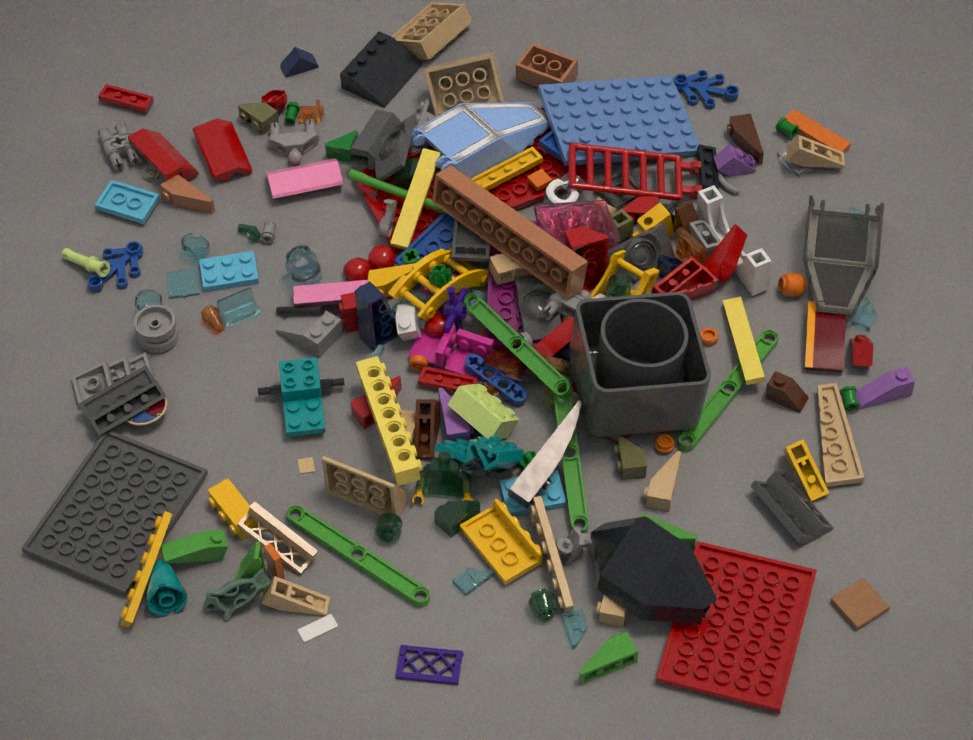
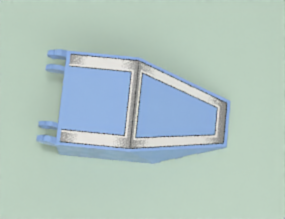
(481, 134)

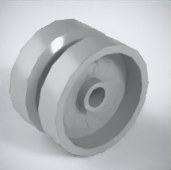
(156, 328)

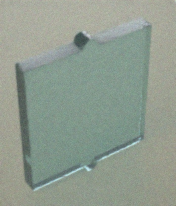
(183, 283)

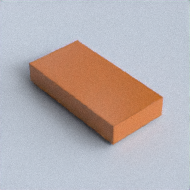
(274, 561)

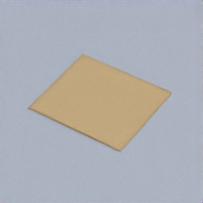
(306, 465)

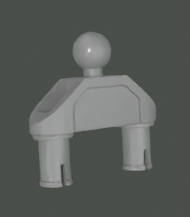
(293, 144)
(560, 304)

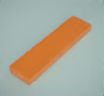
(817, 132)

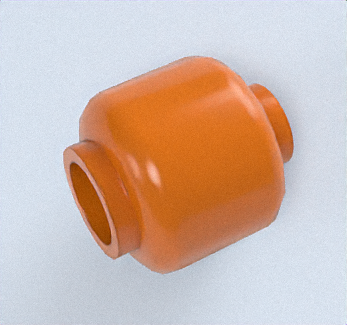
(792, 285)

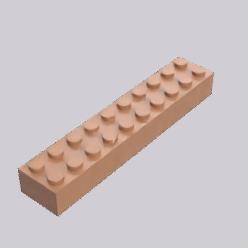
(509, 232)

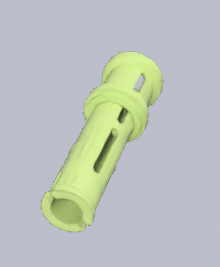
(91, 264)

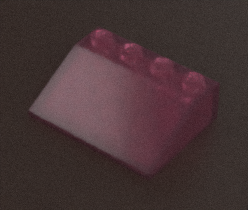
(559, 217)

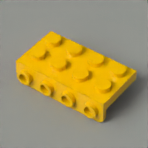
(502, 542)

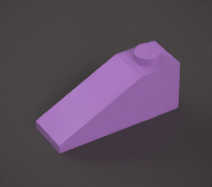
(886, 388)
(454, 424)

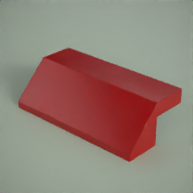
(222, 149)
(161, 154)

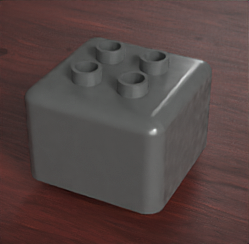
(638, 364)

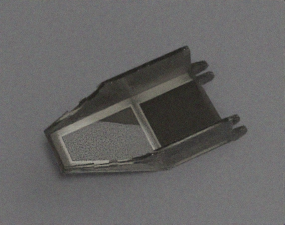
(841, 256)

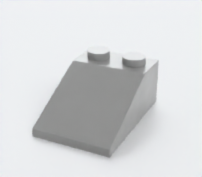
(312, 331)

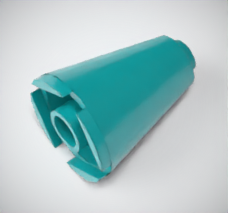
(165, 590)

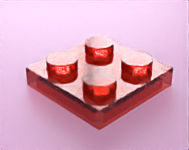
(504, 360)

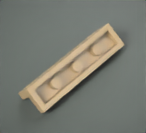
(282, 533)

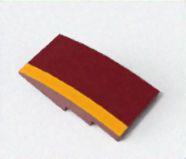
(824, 340)

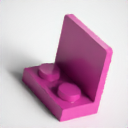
(467, 344)

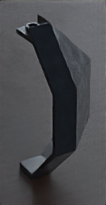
(649, 571)

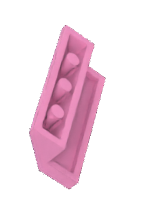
(304, 178)
(323, 293)

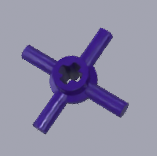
(455, 309)

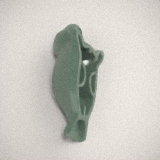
(235, 594)

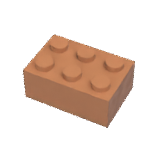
(545, 66)

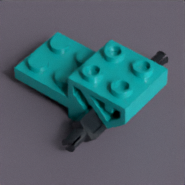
(302, 395)
(483, 455)

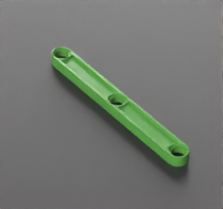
(525, 352)
(721, 399)
(572, 467)
(368, 563)

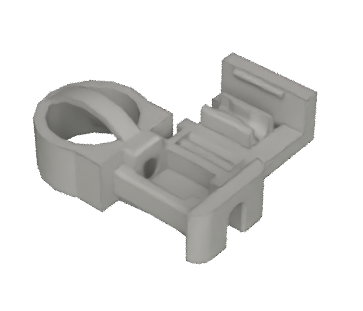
(386, 224)

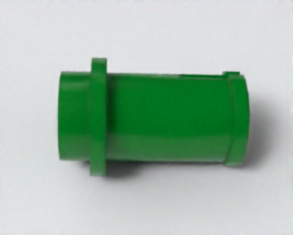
(292, 110)

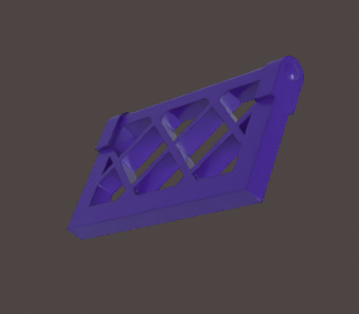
(437, 678)

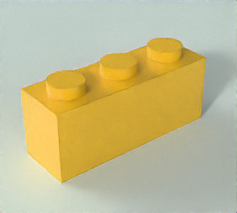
(230, 507)

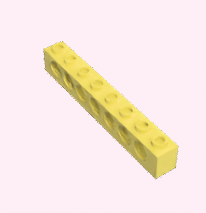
(388, 420)

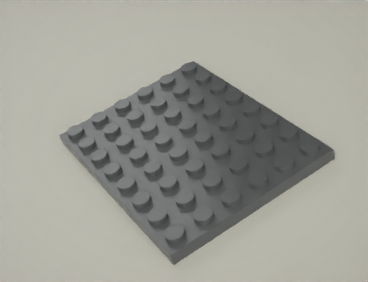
(110, 510)

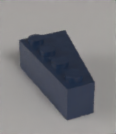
(374, 317)

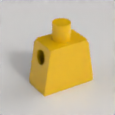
(653, 217)

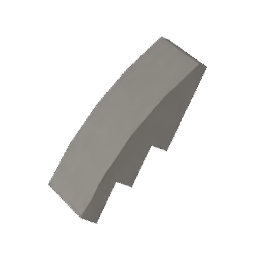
(104, 374)

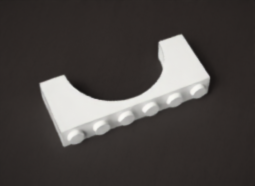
(752, 268)

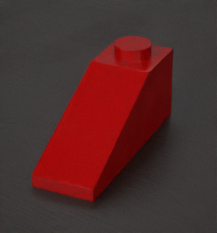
(726, 255)
(556, 339)

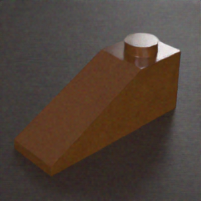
(745, 136)
(426, 427)

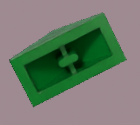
(340, 147)

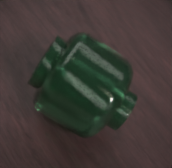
(619, 285)
(389, 527)
(543, 604)

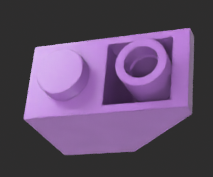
(734, 162)

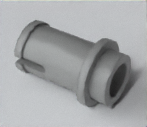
(268, 232)

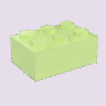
(483, 411)

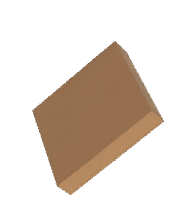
(860, 604)

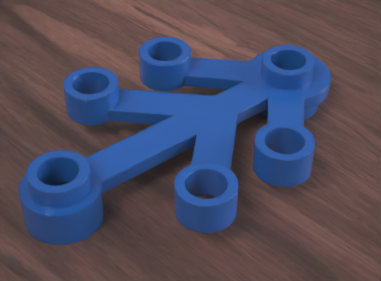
(686, 83)
(132, 251)

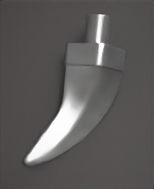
(522, 377)

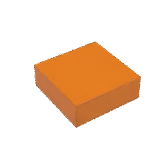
(539, 180)

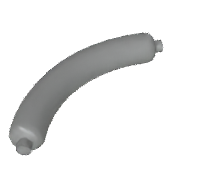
(733, 189)

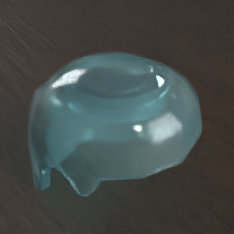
(195, 247)
(147, 298)

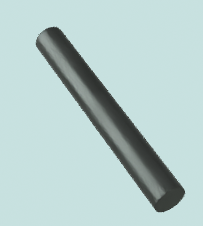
(300, 310)

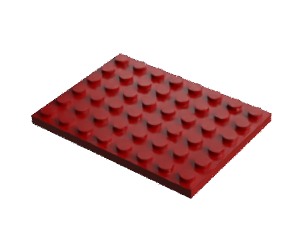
(748, 633)

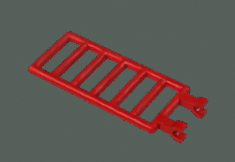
(680, 190)

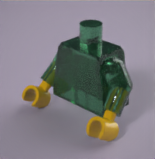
(444, 477)

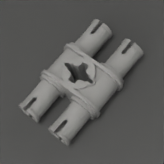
(118, 146)

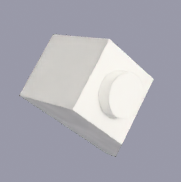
(407, 322)

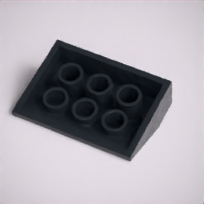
(380, 70)

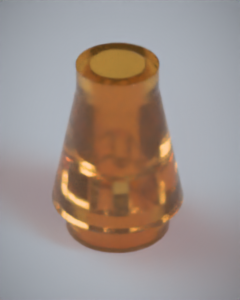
(212, 317)

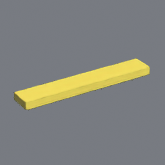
(415, 199)
(743, 341)

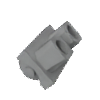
(573, 545)

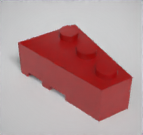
(688, 278)

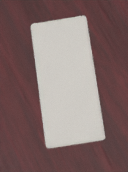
(317, 627)

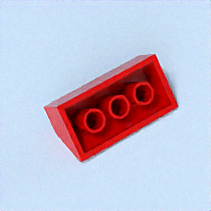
(593, 248)

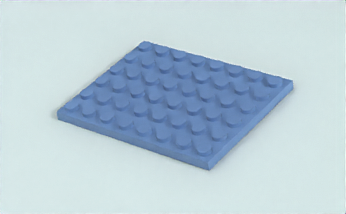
(619, 114)

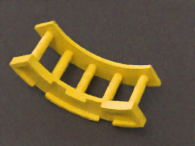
(469, 277)
(646, 282)

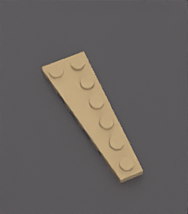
(839, 452)
(539, 518)

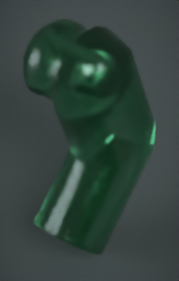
(250, 230)

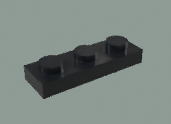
(708, 173)

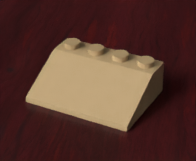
(433, 29)
(465, 81)
(362, 488)

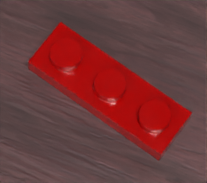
(125, 98)
(447, 380)

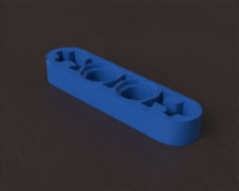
(497, 378)

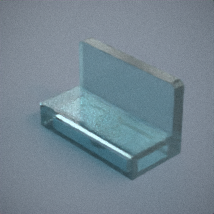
(238, 307)

